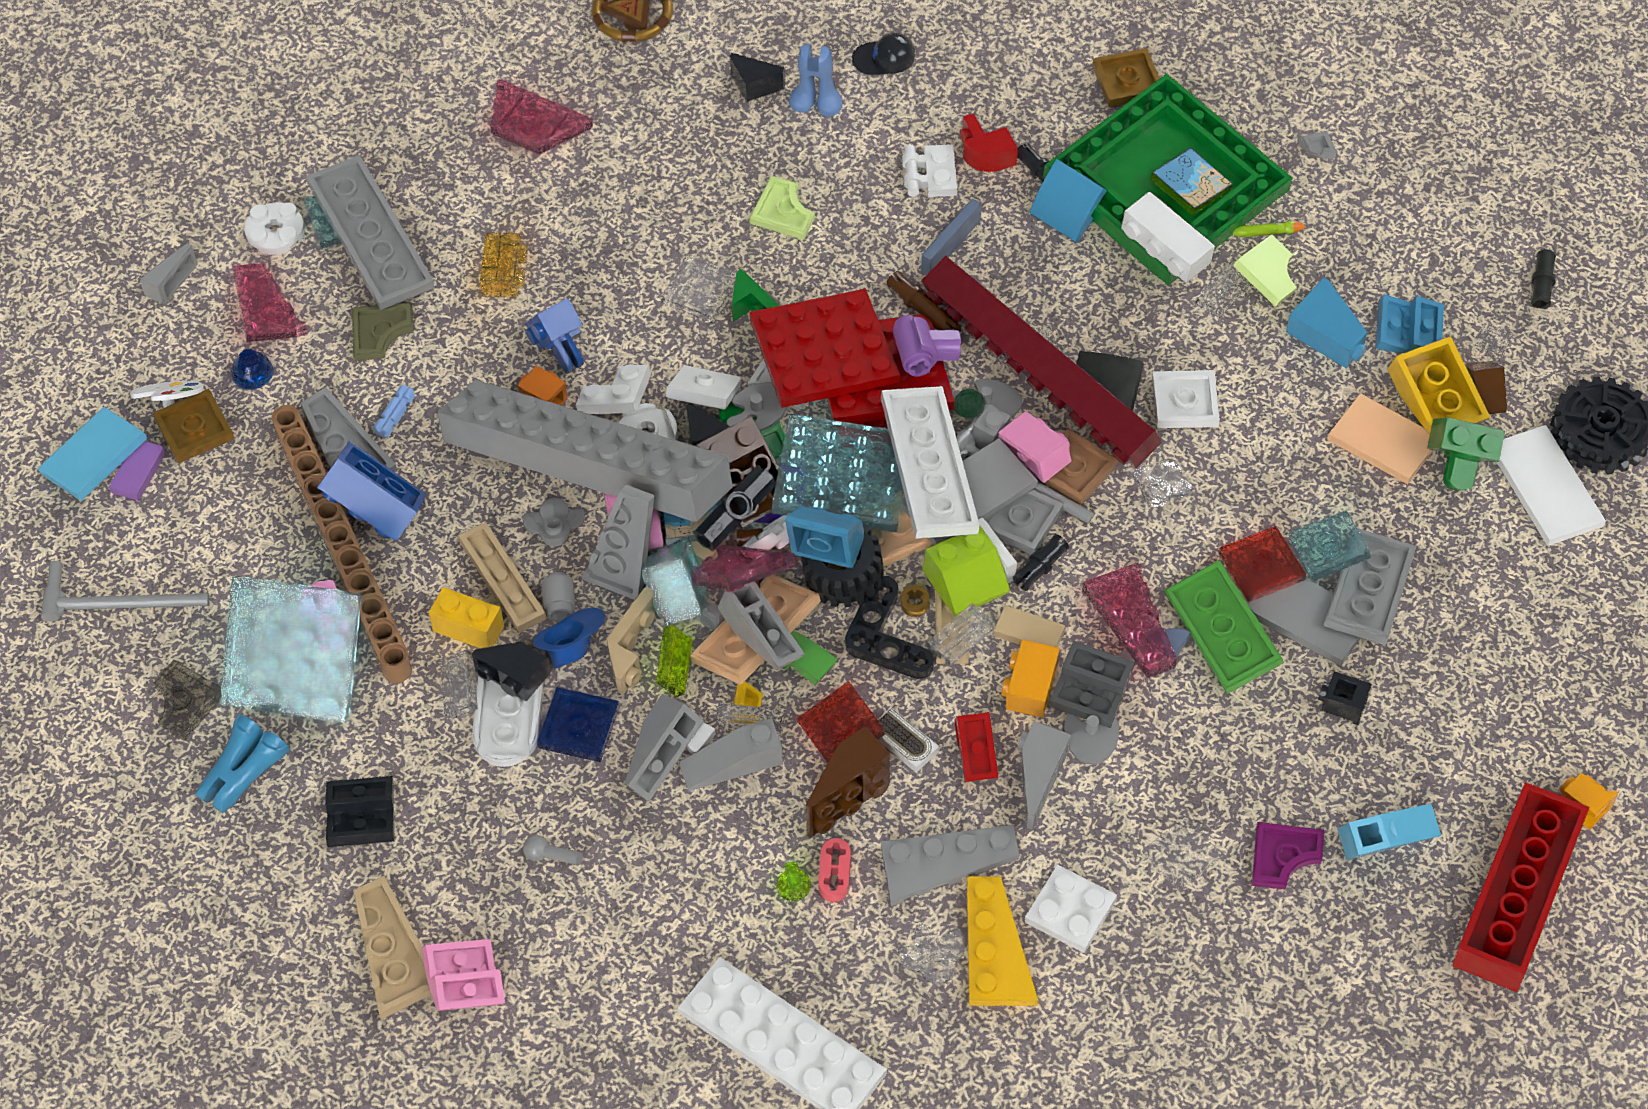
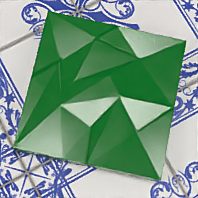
(1154, 131)

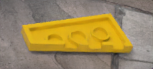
(995, 954)

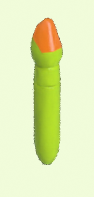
(1288, 227)

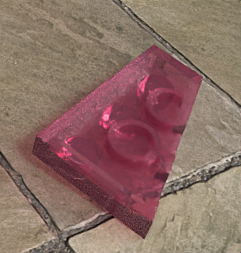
(263, 307)

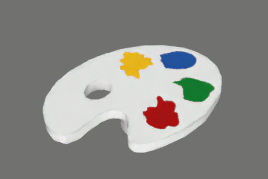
(168, 391)

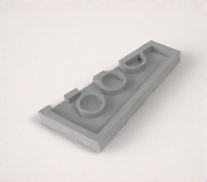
(336, 427)
(623, 544)
(930, 861)

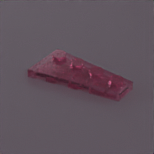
(1127, 609)

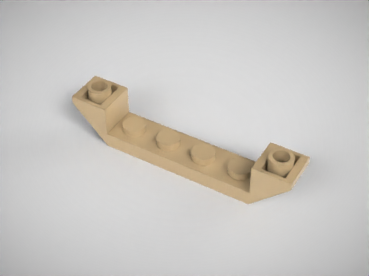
(625, 634)

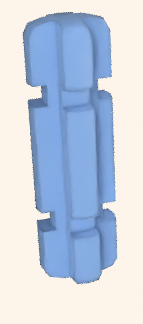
(394, 411)

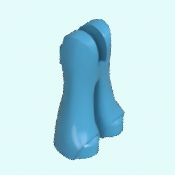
(228, 777)

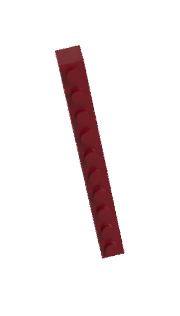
(1042, 363)

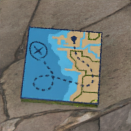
(1191, 181)

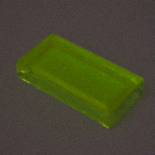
(674, 660)

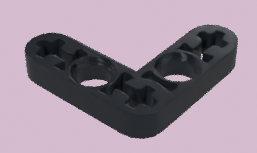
(873, 633)

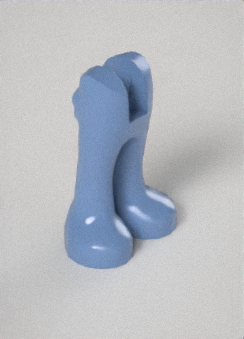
(804, 95)

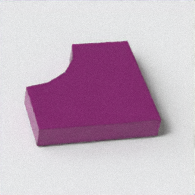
(1282, 851)

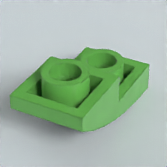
(816, 661)

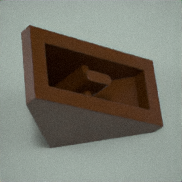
(1490, 384)

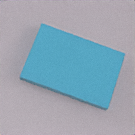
(92, 453)

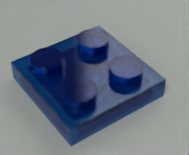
(578, 724)

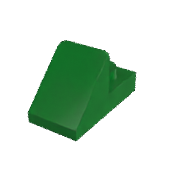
(748, 296)

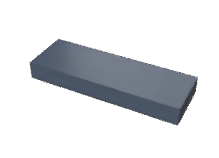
(951, 236)

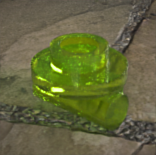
(793, 883)

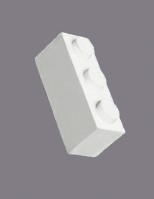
(1167, 237)

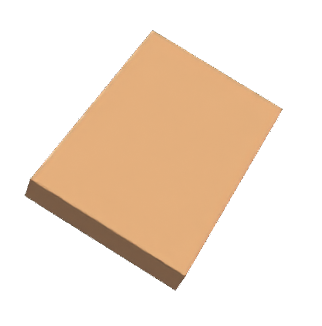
(1382, 438)

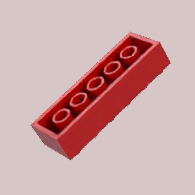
(1520, 887)

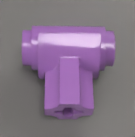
(923, 347)

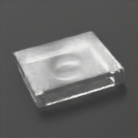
(700, 288)

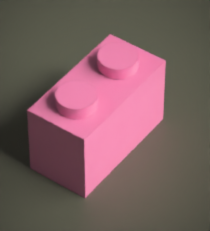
(1036, 446)

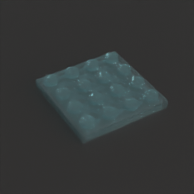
(839, 470)
(290, 649)

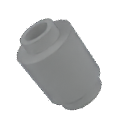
(558, 596)

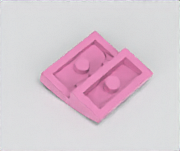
(462, 975)

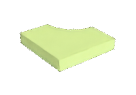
(781, 210)
(1267, 269)

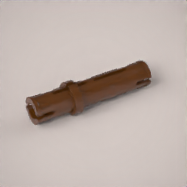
(914, 297)

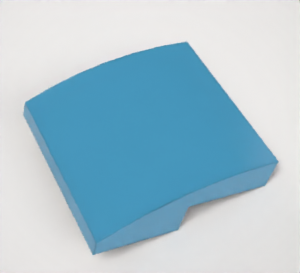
(1067, 200)
(1408, 325)

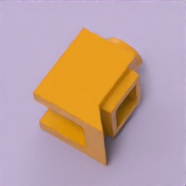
(1589, 793)

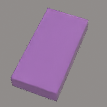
(137, 471)

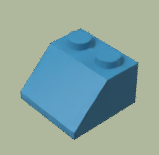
(825, 535)

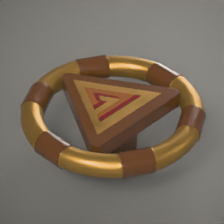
(634, 17)

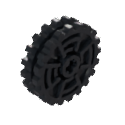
(1601, 425)

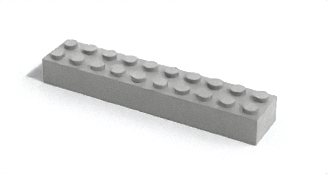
(585, 449)

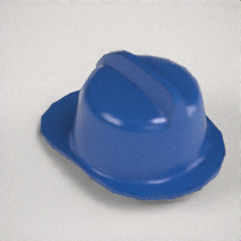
(570, 637)

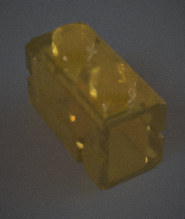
(502, 265)

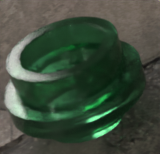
(969, 403)

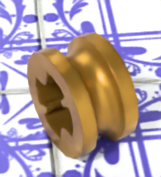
(914, 610)

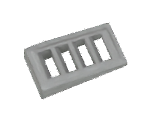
(169, 275)

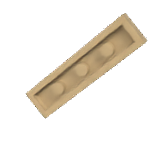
(502, 577)

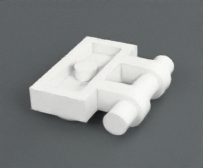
(940, 170)

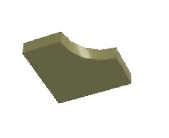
(377, 328)

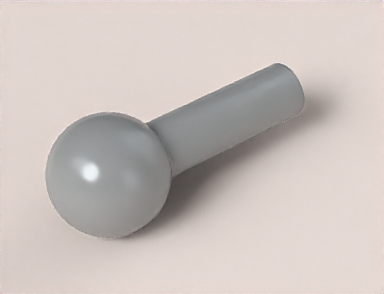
(538, 848)

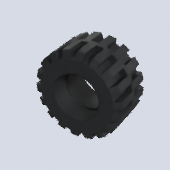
(851, 583)

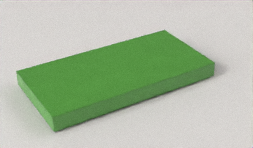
(1223, 626)

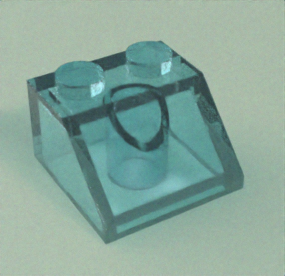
(671, 582)

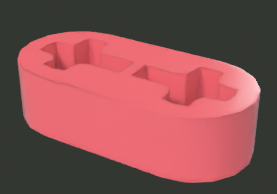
(842, 870)

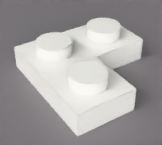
(619, 397)

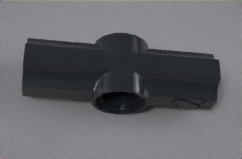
(746, 496)

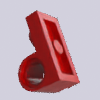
(976, 746)

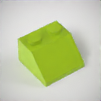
(966, 571)

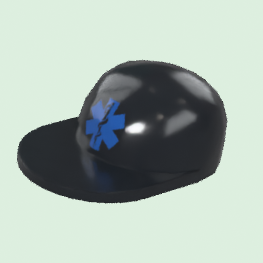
(888, 55)

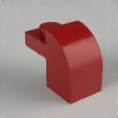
(989, 150)

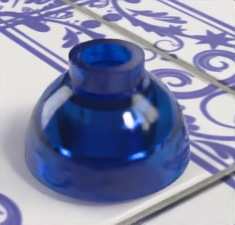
(251, 370)

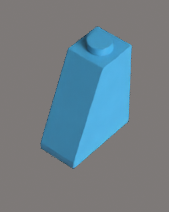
(1328, 325)

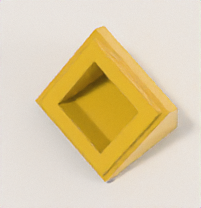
(747, 695)

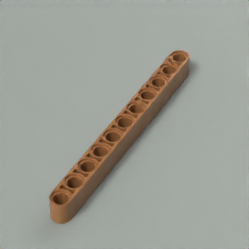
(293, 434)

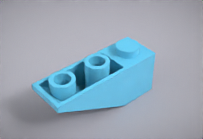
(1388, 831)

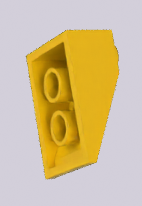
(1437, 384)

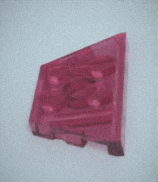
(534, 120)
(740, 566)

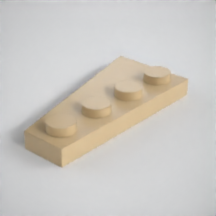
(391, 949)

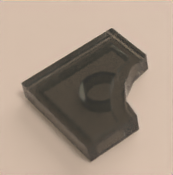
(186, 697)

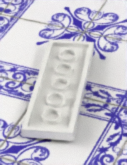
(929, 462)
(781, 1039)

